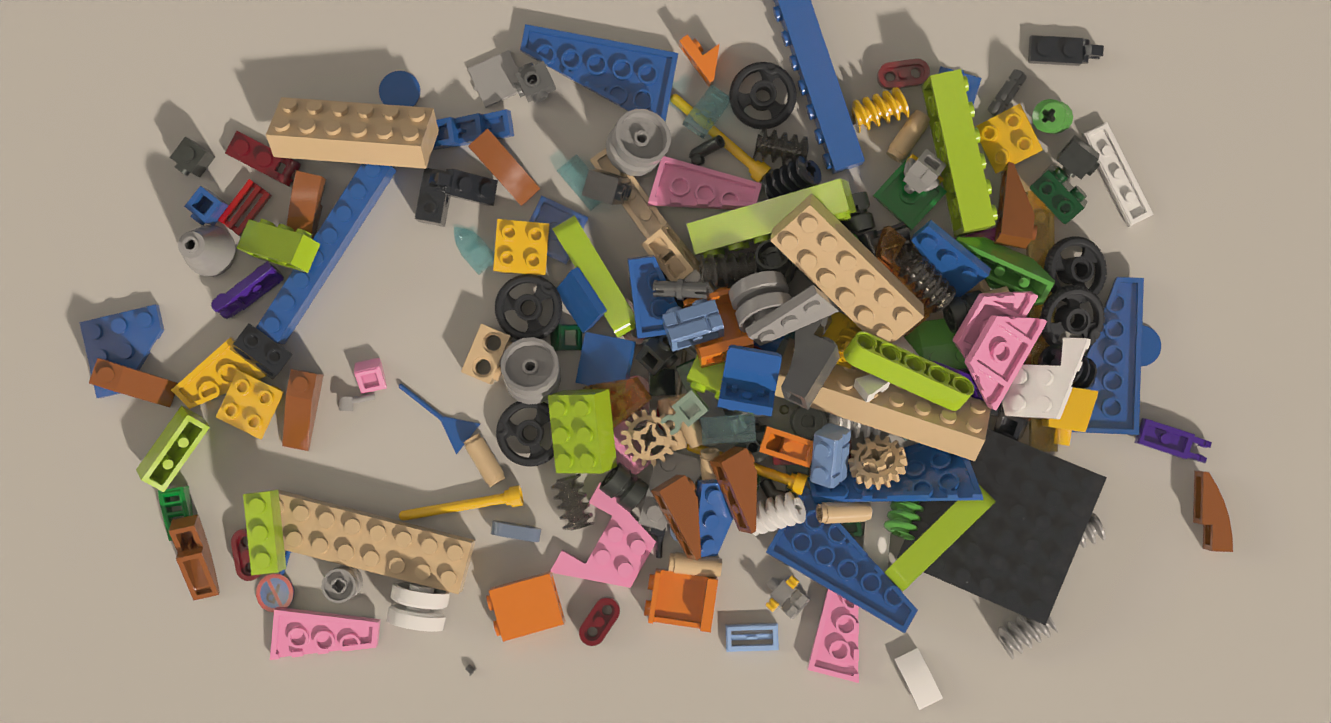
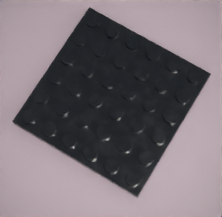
(1027, 537)

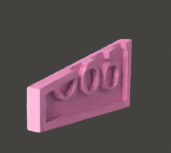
(699, 187)
(310, 632)
(836, 639)

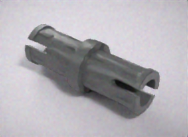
(681, 289)

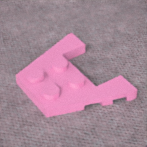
(618, 552)

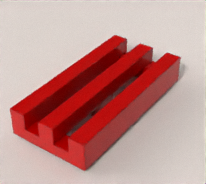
(237, 201)

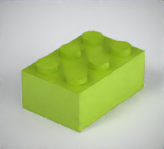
(582, 431)

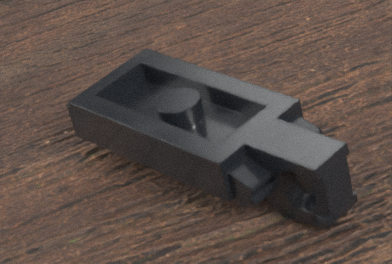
(1062, 50)
(466, 186)

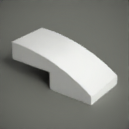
(918, 678)

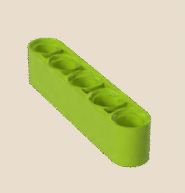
(587, 259)
(908, 371)
(937, 540)

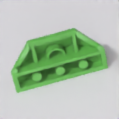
(1010, 268)
(935, 343)

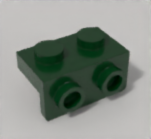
(1059, 194)

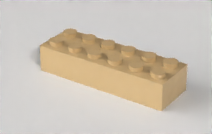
(353, 132)
(847, 271)

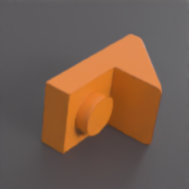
(704, 64)
(787, 447)

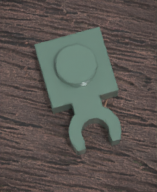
(687, 409)

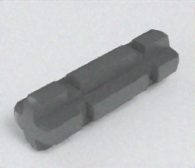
(1007, 92)

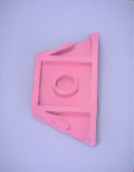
(987, 304)
(1001, 353)

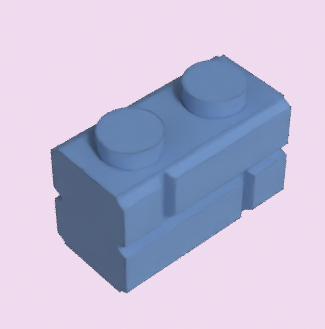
(693, 324)
(830, 455)

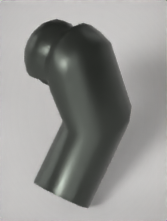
(698, 153)
(770, 490)

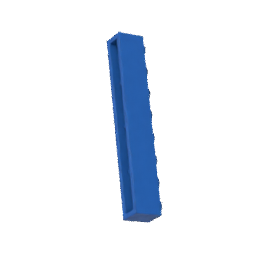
(819, 84)
(334, 239)

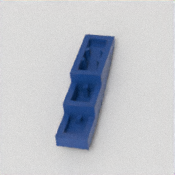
(465, 129)

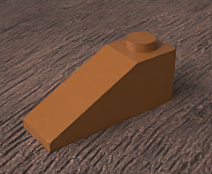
(1015, 215)
(132, 382)
(301, 408)
(738, 483)
(681, 511)

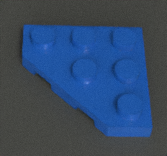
(122, 339)

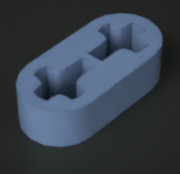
(515, 531)

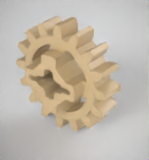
(637, 435)
(877, 462)

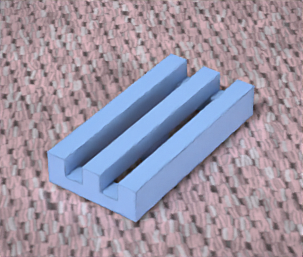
(752, 647)

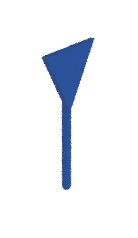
(456, 429)

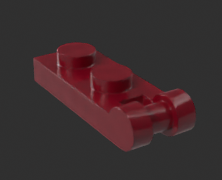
(261, 158)

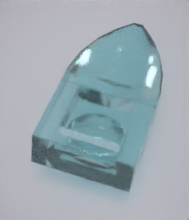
(473, 249)

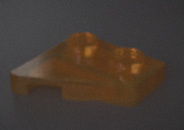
(625, 397)

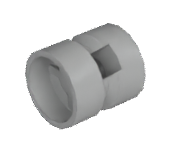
(342, 584)

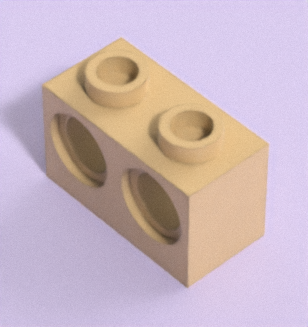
(671, 253)
(480, 351)

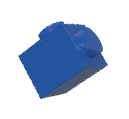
(206, 206)

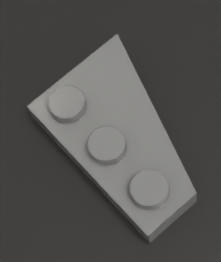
(792, 315)
(675, 464)

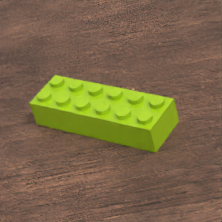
(958, 148)
(755, 222)

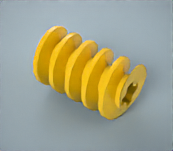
(879, 108)

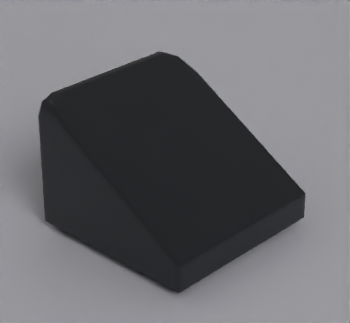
(662, 383)
(1011, 426)

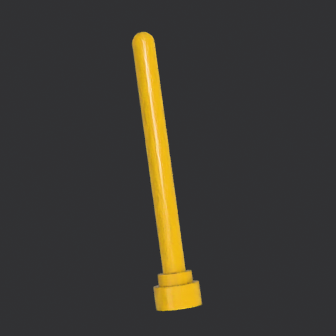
(755, 168)
(794, 481)
(512, 497)

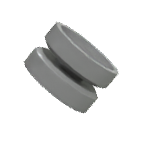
(638, 142)
(758, 296)
(531, 370)

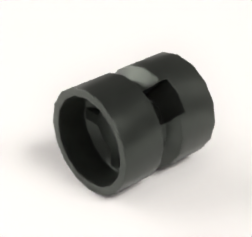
(861, 221)
(772, 259)
(958, 309)
(807, 422)
(626, 488)

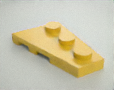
(213, 376)

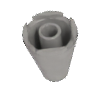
(208, 250)

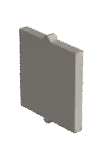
(495, 78)

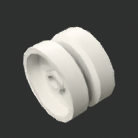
(417, 607)

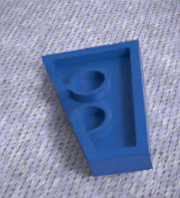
(950, 258)
(646, 307)
(713, 516)

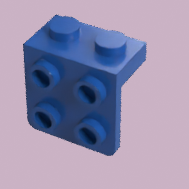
(749, 380)

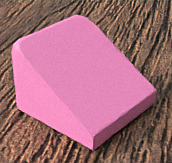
(370, 375)

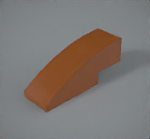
(504, 167)
(305, 202)
(1212, 513)
(194, 557)

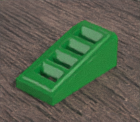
(166, 504)

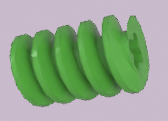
(1062, 113)
(901, 518)

